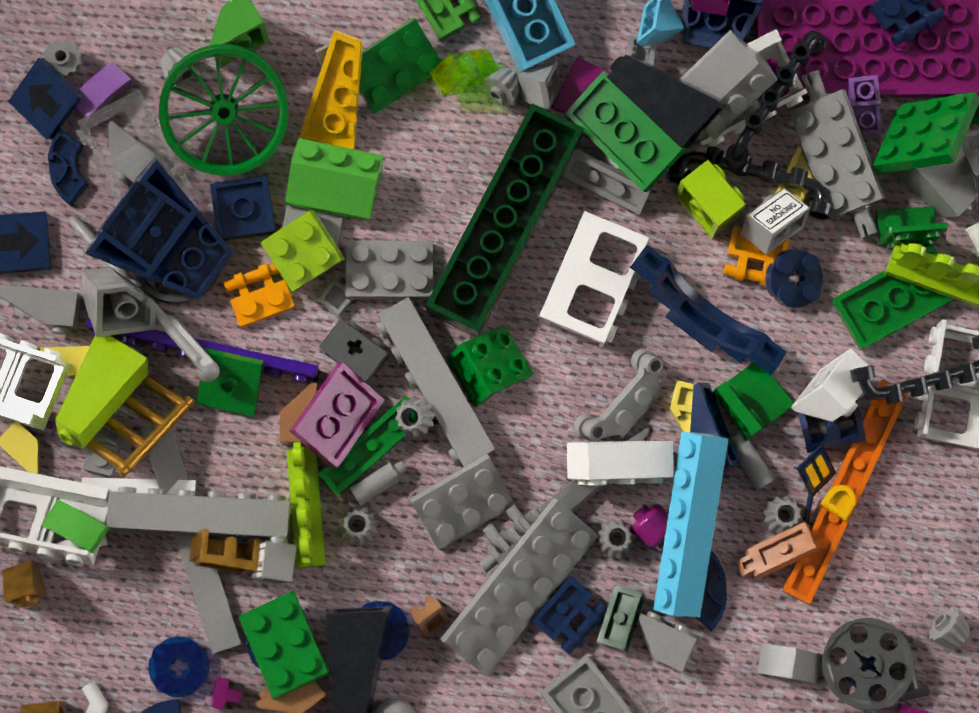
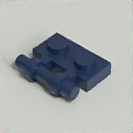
(895, 12)
(562, 608)

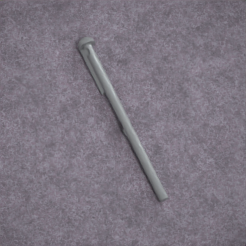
(177, 332)

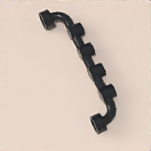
(812, 45)
(768, 173)
(918, 385)

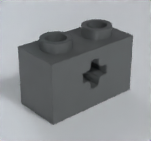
(338, 345)

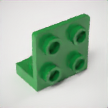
(908, 226)
(488, 364)
(752, 399)

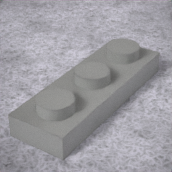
(605, 181)

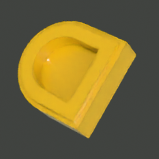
(839, 501)

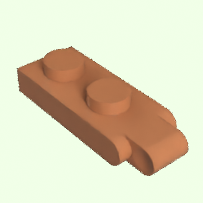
(777, 552)

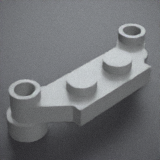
(629, 404)

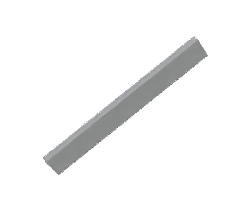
(205, 582)

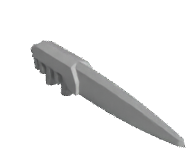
(571, 496)

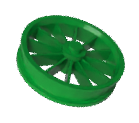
(223, 110)

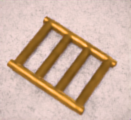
(143, 445)

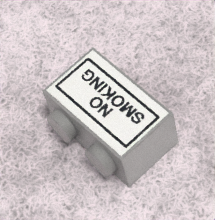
(774, 220)
(275, 561)

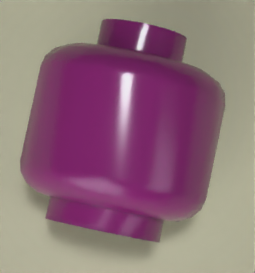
(651, 525)

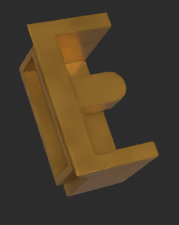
(224, 554)

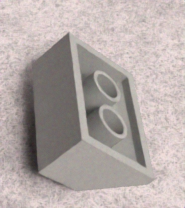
(732, 74)

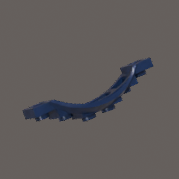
(701, 318)

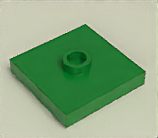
(236, 385)

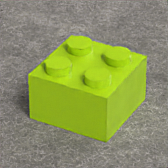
(710, 198)
(302, 250)

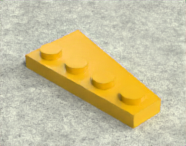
(336, 95)

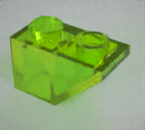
(463, 71)

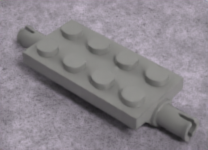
(838, 153)

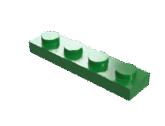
(366, 451)

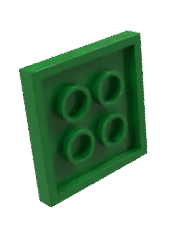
(926, 133)

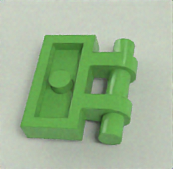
(445, 18)

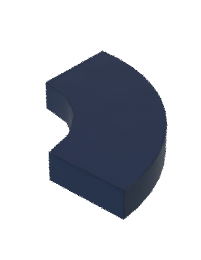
(62, 167)
(714, 594)

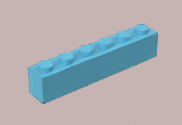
(690, 524)

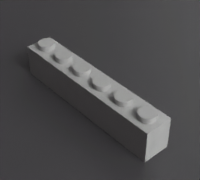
(435, 382)
(191, 513)

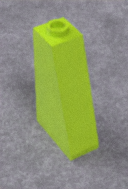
(99, 389)

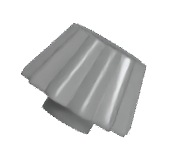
(59, 50)
(171, 58)
(503, 87)
(424, 412)
(782, 504)
(358, 514)
(616, 527)
(950, 629)

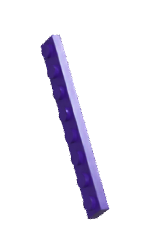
(272, 365)

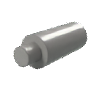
(752, 462)
(377, 482)

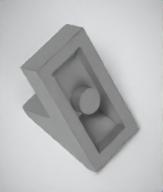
(113, 441)

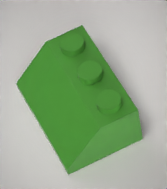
(334, 179)

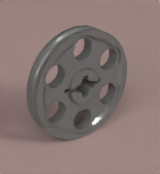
(884, 659)

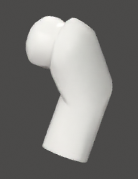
(97, 701)

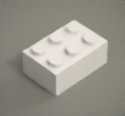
(620, 462)

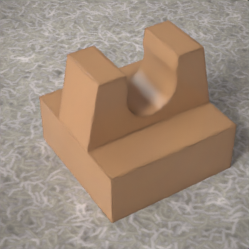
(431, 617)

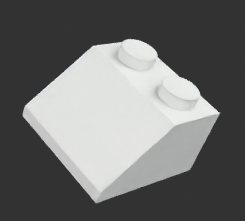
(832, 389)

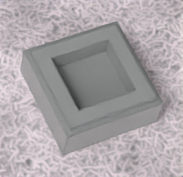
(334, 298)

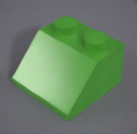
(240, 26)

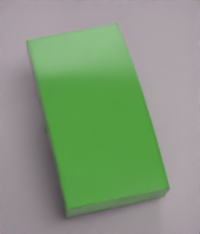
(75, 526)

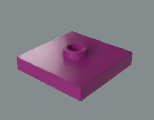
(578, 80)

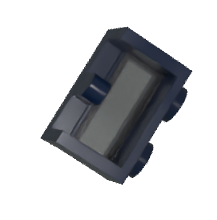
(832, 434)

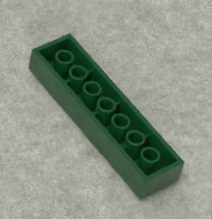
(504, 221)

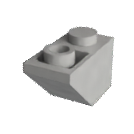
(666, 644)

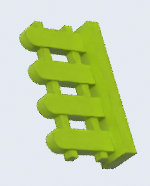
(935, 273)
(306, 507)

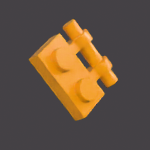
(744, 250)
(260, 303)

